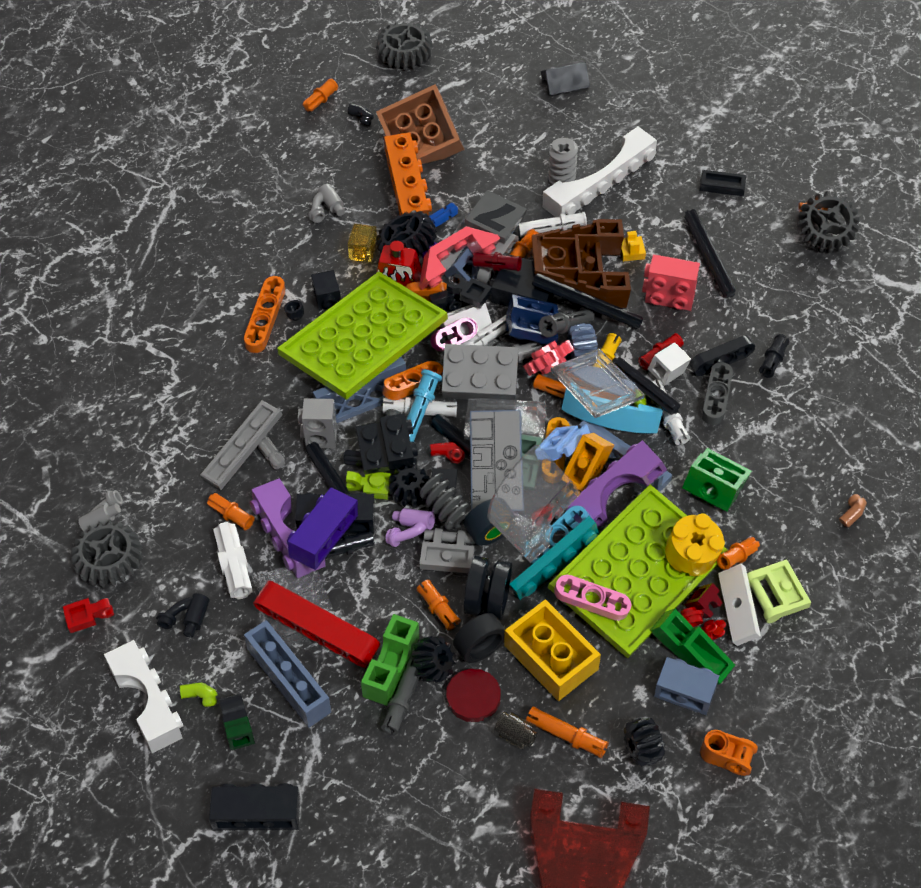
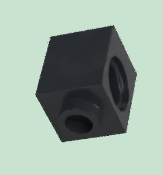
(325, 289)

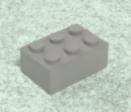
(479, 372)

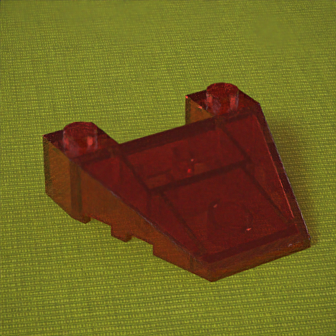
(584, 853)

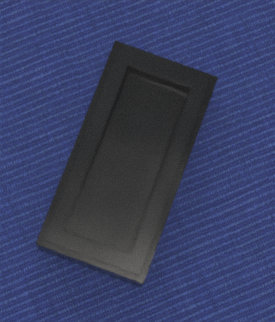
(723, 183)

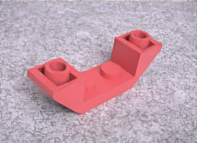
(474, 239)

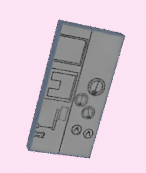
(494, 450)

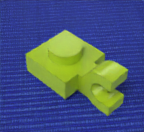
(371, 484)

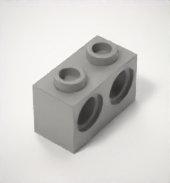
(318, 422)

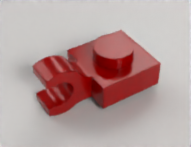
(83, 613)

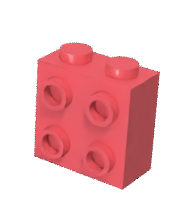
(670, 282)

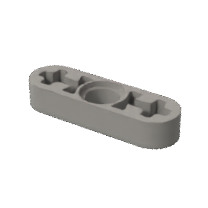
(486, 274)

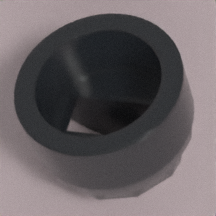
(294, 310)

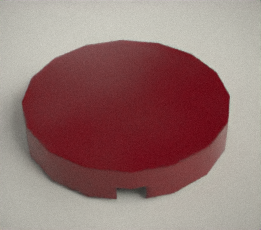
(473, 695)

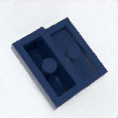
(524, 318)

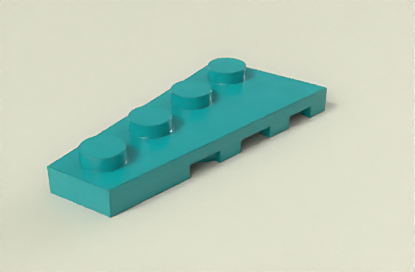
(555, 558)

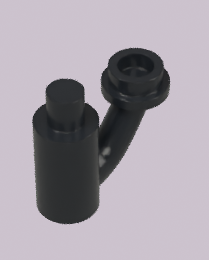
(194, 616)

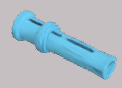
(423, 396)

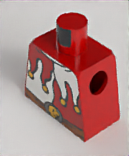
(400, 263)

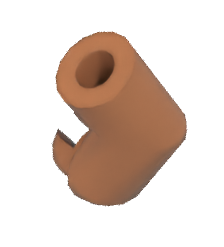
(857, 508)

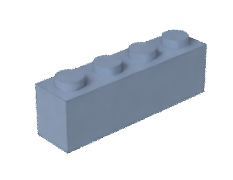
(287, 673)

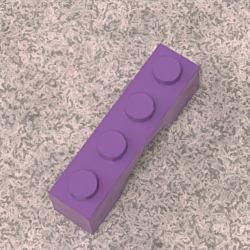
(636, 466)
(273, 506)

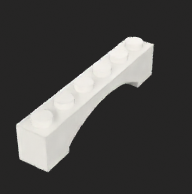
(570, 196)

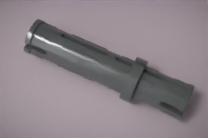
(399, 704)

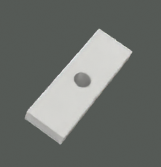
(739, 604)

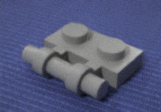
(447, 557)

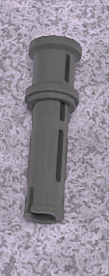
(562, 322)

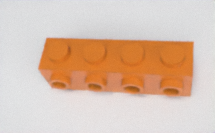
(405, 174)

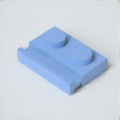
(563, 441)

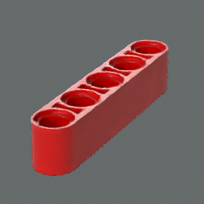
(316, 624)

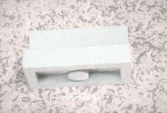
(480, 316)

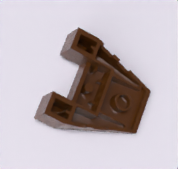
(576, 259)

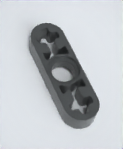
(720, 402)

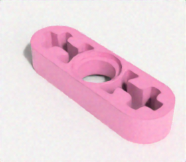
(603, 592)

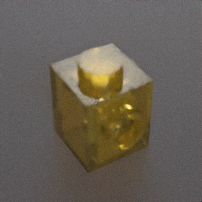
(362, 242)

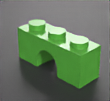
(385, 673)

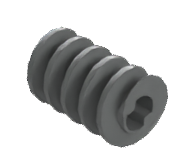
(443, 502)

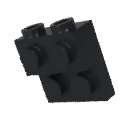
(386, 444)

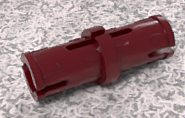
(497, 261)

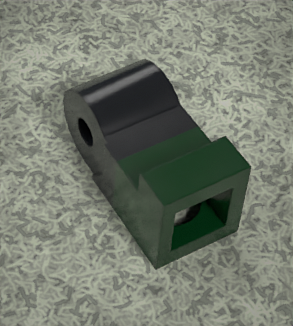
(236, 722)

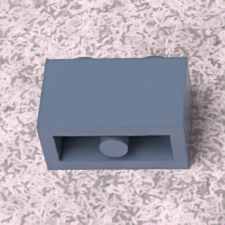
(686, 685)

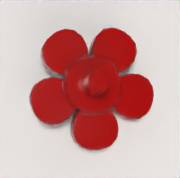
(714, 629)

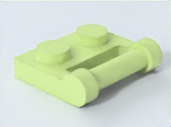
(784, 587)

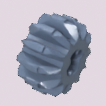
(582, 339)

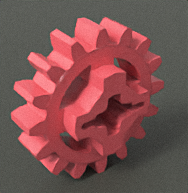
(547, 357)

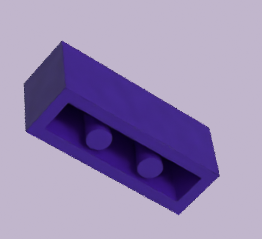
(322, 528)

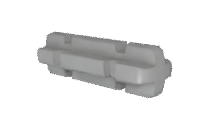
(271, 453)

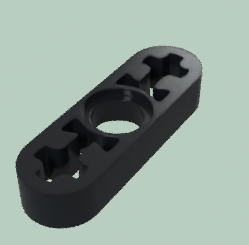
(727, 353)

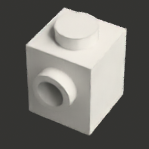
(669, 363)

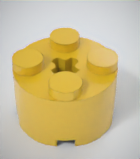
(694, 544)

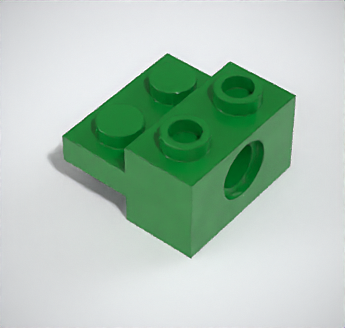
(716, 479)

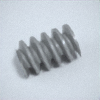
(562, 161)

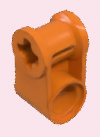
(730, 754)

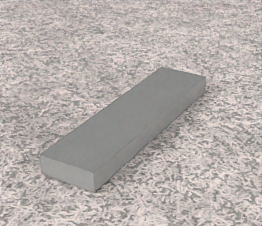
(241, 445)

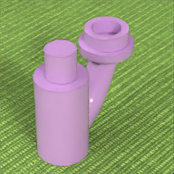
(416, 519)

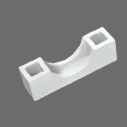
(156, 722)

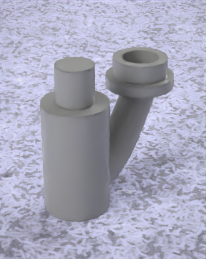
(331, 199)
(102, 512)

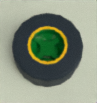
(480, 527)

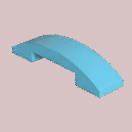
(628, 418)

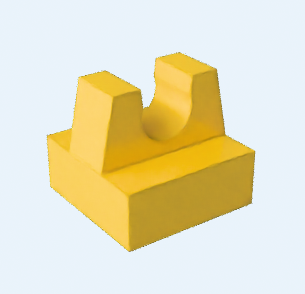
(633, 247)

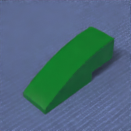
(691, 644)

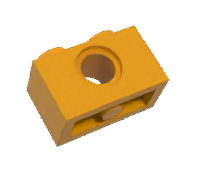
(588, 459)

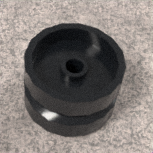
(483, 587)

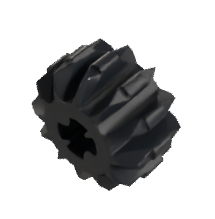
(407, 484)
(433, 659)
(644, 741)

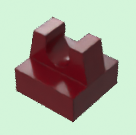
(702, 597)

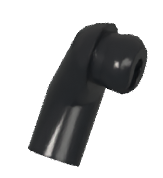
(363, 112)

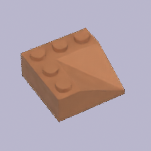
(427, 121)

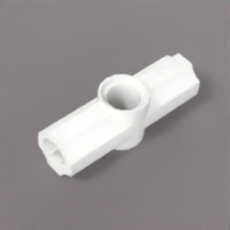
(232, 560)

